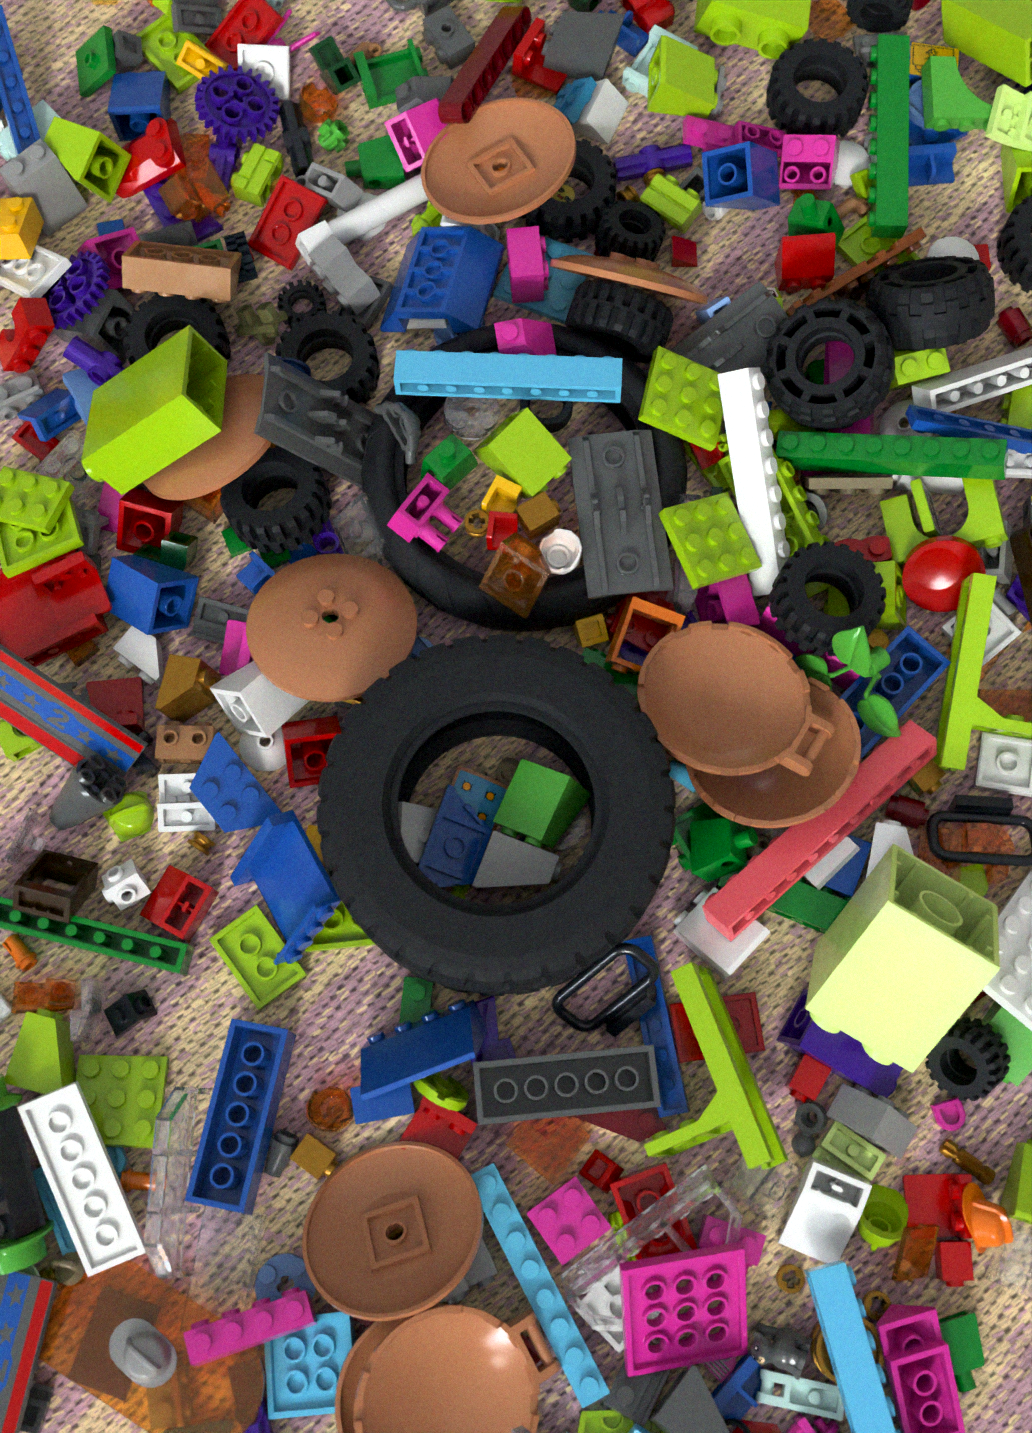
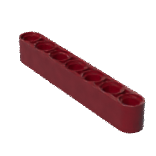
(484, 65)

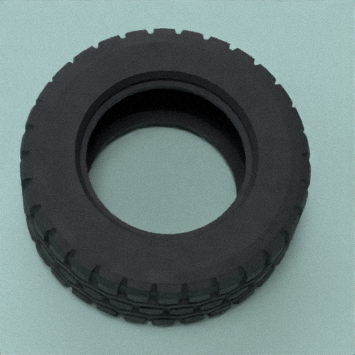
(471, 694)

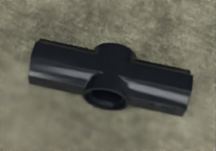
(296, 137)

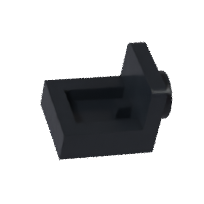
(143, 763)
(130, 1011)

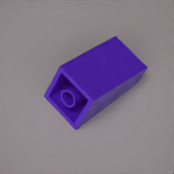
(837, 1051)

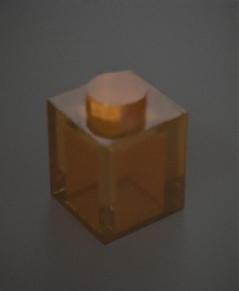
(181, 197)

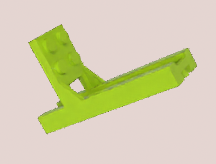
(960, 705)
(738, 1097)

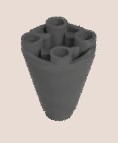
(87, 793)

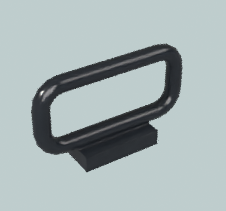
(978, 810)
(626, 1007)

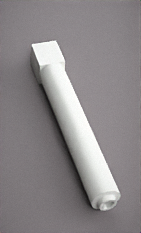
(364, 217)

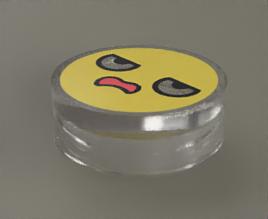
(565, 194)

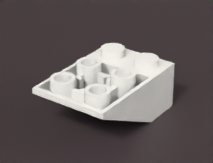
(824, 1211)

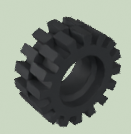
(299, 292)

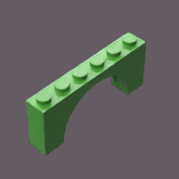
(948, 99)

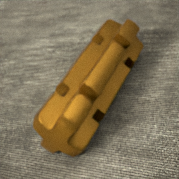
(967, 1162)

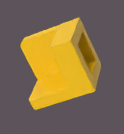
(502, 496)
(590, 630)

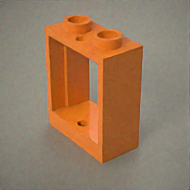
(647, 610)

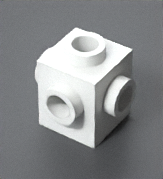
(125, 885)

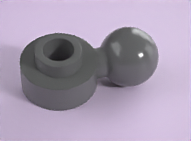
(803, 1142)

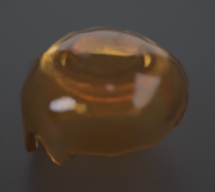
(313, 98)
(320, 1109)

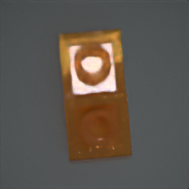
(52, 995)

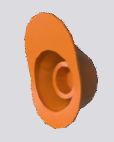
(985, 1219)

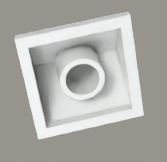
(602, 113)

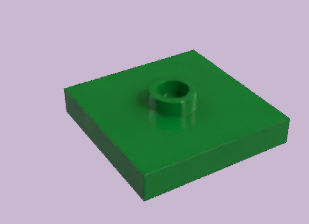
(95, 61)

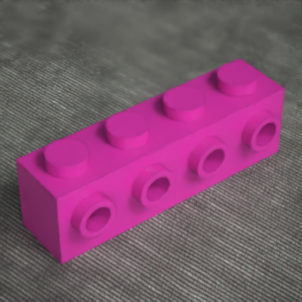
(249, 1328)

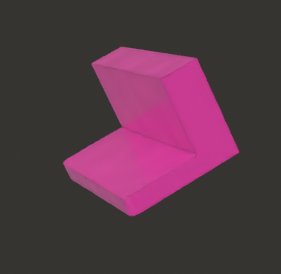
(235, 648)

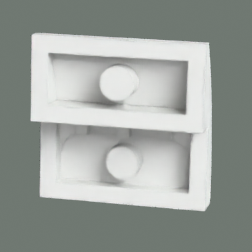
(185, 815)

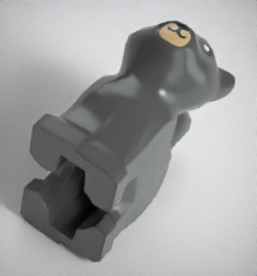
(786, 1352)

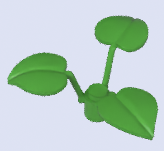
(853, 649)

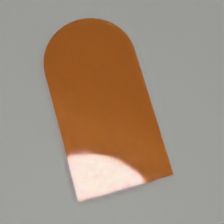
(196, 1399)

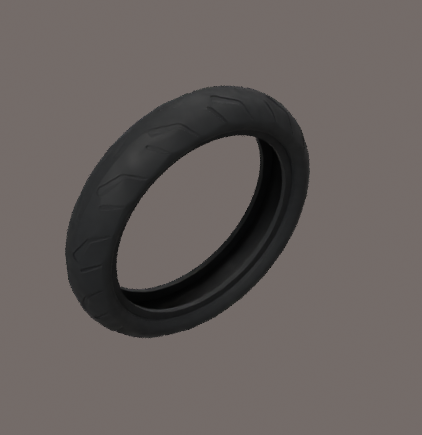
(450, 583)

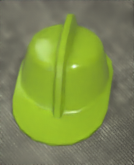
(131, 816)
(883, 1217)

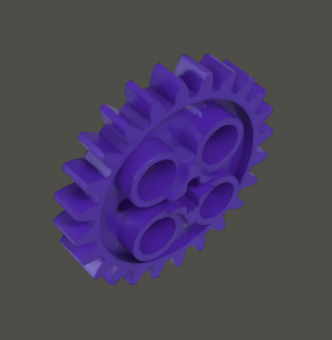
(237, 104)
(78, 289)

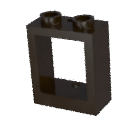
(48, 901)

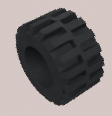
(879, 15)
(630, 230)
(984, 1049)

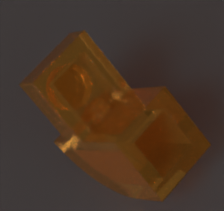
(988, 839)

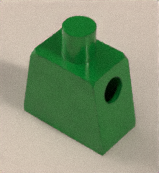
(377, 164)
(814, 217)
(449, 462)
(719, 847)
(965, 1346)

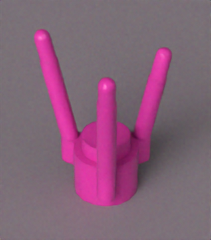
(272, 41)

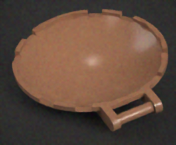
(729, 700)
(780, 795)
(454, 1375)

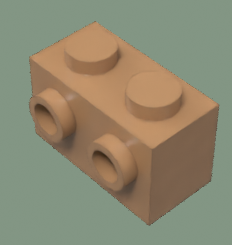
(183, 743)

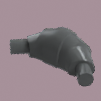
(404, 425)

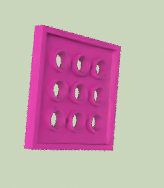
(699, 1319)

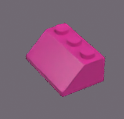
(728, 602)

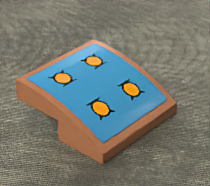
(480, 792)

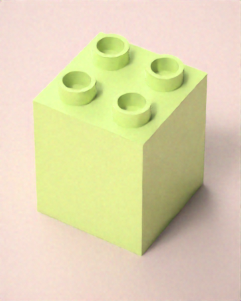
(903, 960)

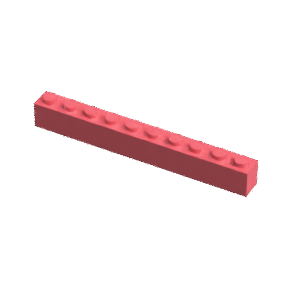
(806, 843)

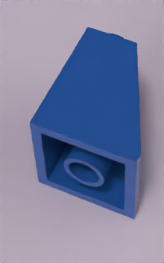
(137, 101)
(741, 177)
(150, 594)

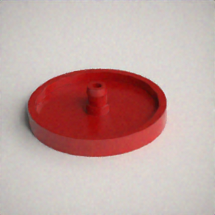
(936, 570)

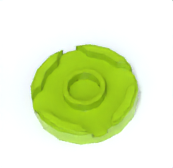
(444, 1093)

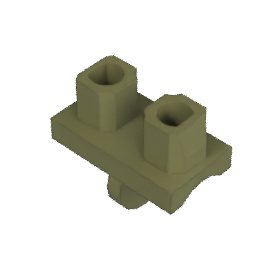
(263, 325)

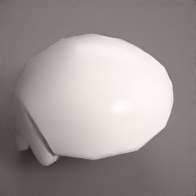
(561, 551)

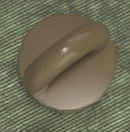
(506, 770)
(756, 850)
(68, 1269)

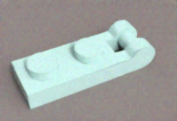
(801, 1395)

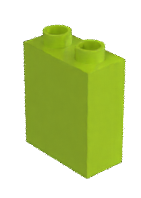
(754, 24)
(992, 33)
(155, 411)

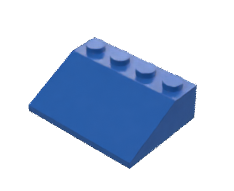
(421, 1048)

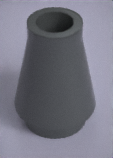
(280, 1149)

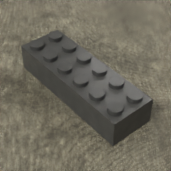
(566, 1084)

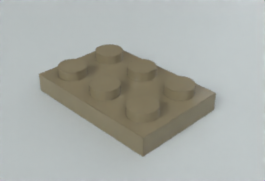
(846, 484)

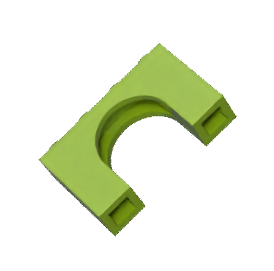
(982, 528)

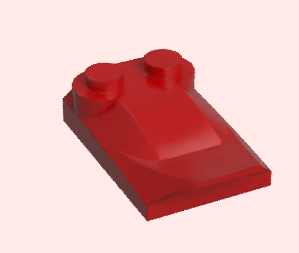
(153, 157)
(638, 1192)

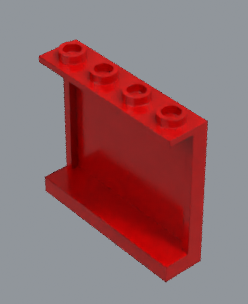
(30, 624)

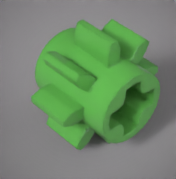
(333, 135)

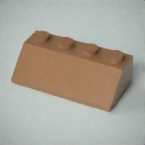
(181, 271)

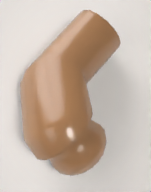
(369, 49)
(853, 205)

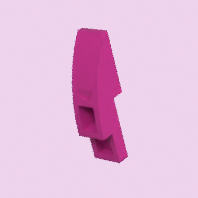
(715, 135)

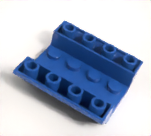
(444, 277)

